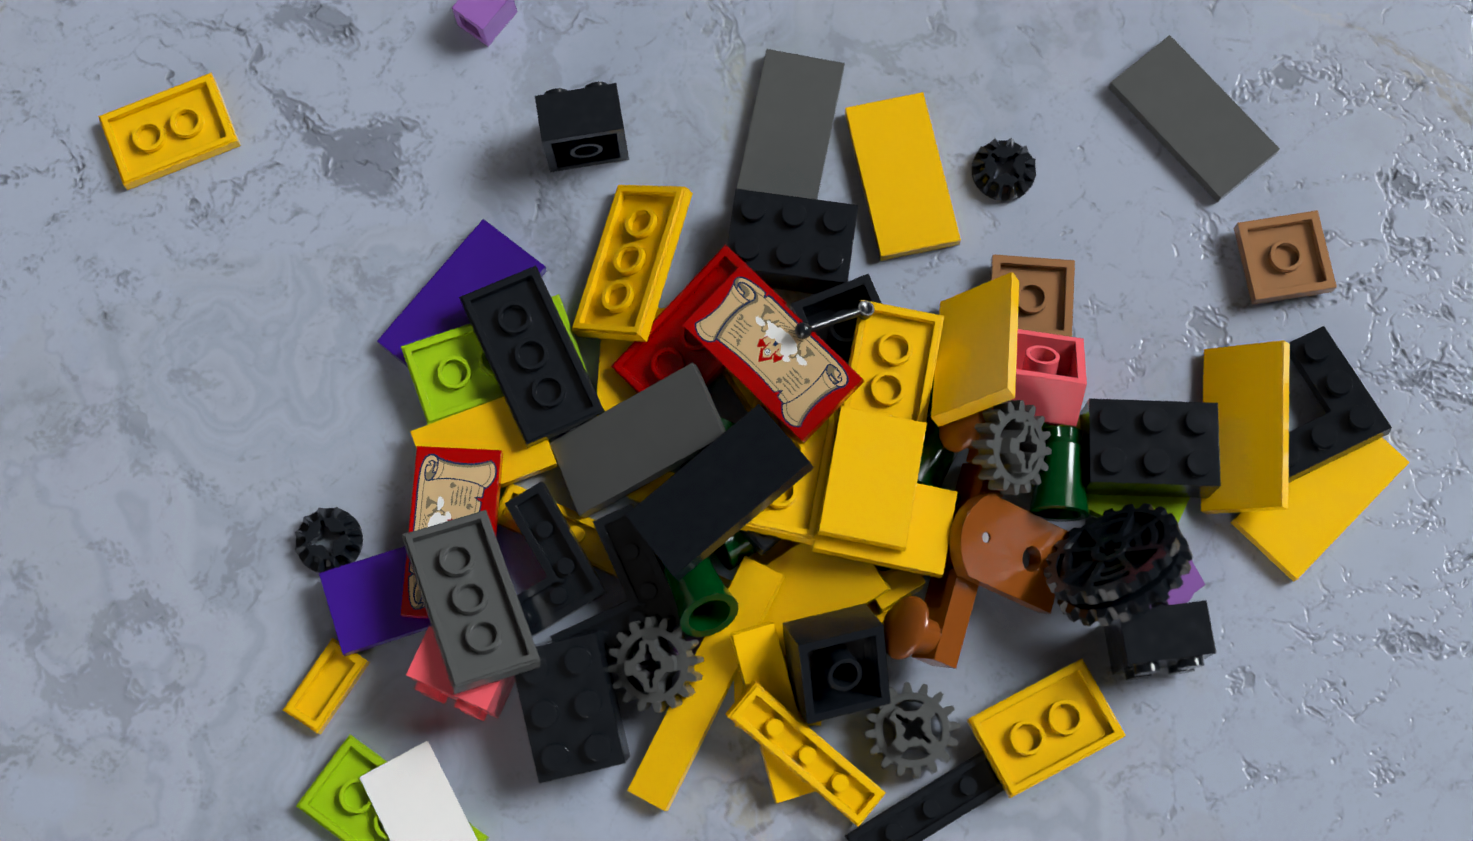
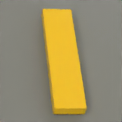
(762, 661)
(805, 753)

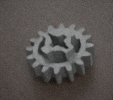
(1011, 447)
(655, 680)
(928, 743)

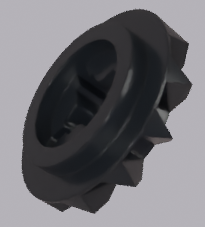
(1006, 186)
(344, 550)

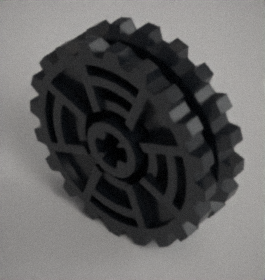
(1118, 564)

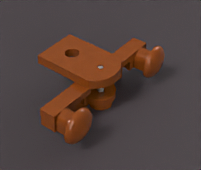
(982, 551)

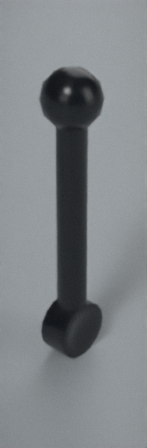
(864, 311)

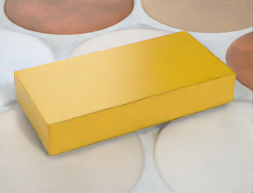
(325, 687)

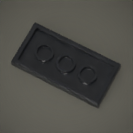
(531, 356)
(719, 492)

